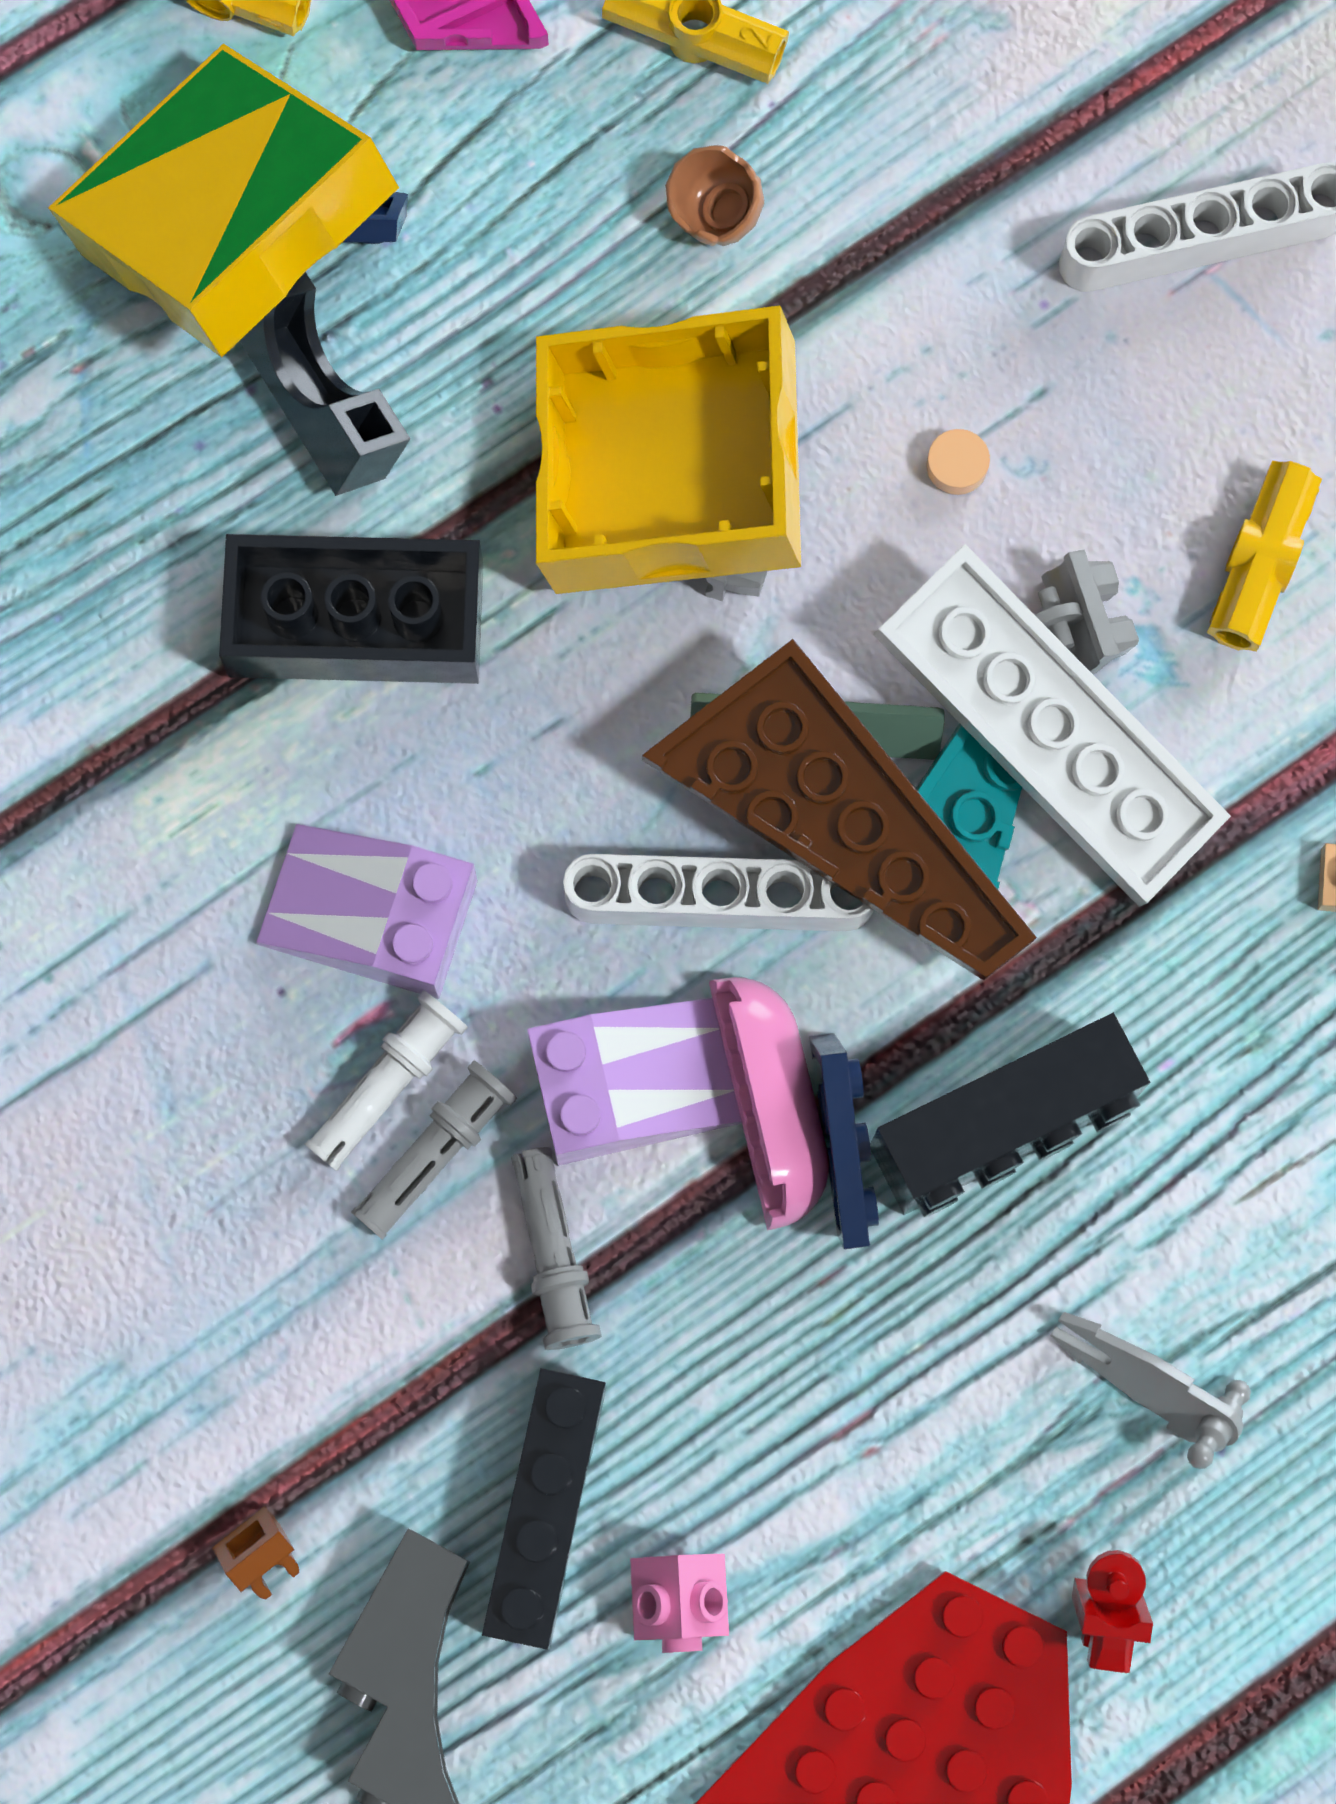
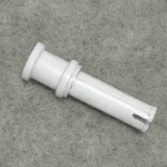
(405, 1056)

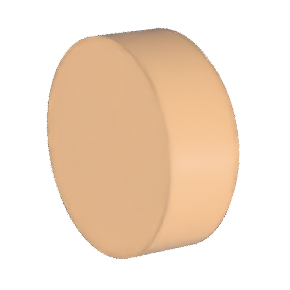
(958, 461)

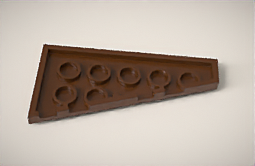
(818, 786)

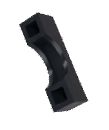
(345, 430)
(544, 1509)

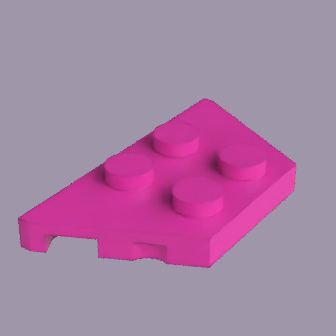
(471, 24)

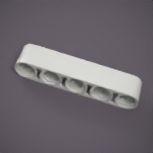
(1186, 246)
(689, 906)

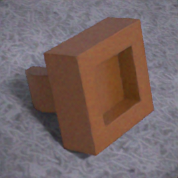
(254, 1550)

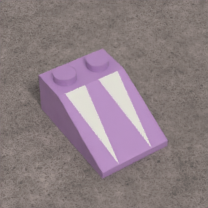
(369, 907)
(633, 1078)

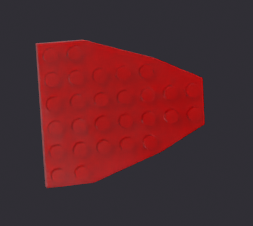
(926, 1708)

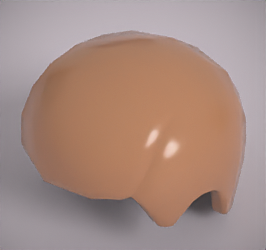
(714, 195)

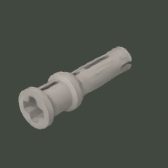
(453, 1127)
(558, 1278)

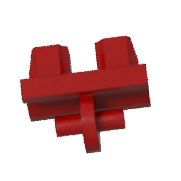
(1112, 1610)

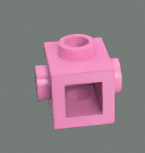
(679, 1600)

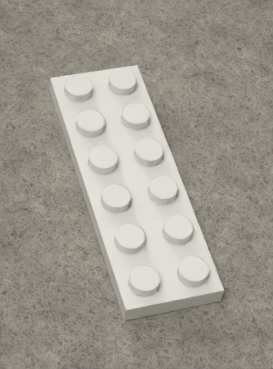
(1052, 725)

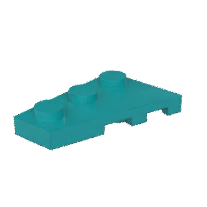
(973, 799)

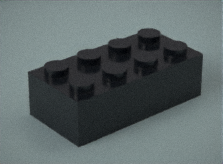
(351, 608)
(1009, 1114)

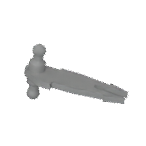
(1160, 1388)

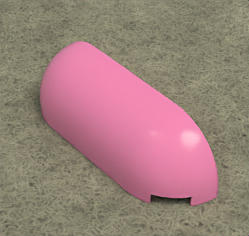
(772, 1098)

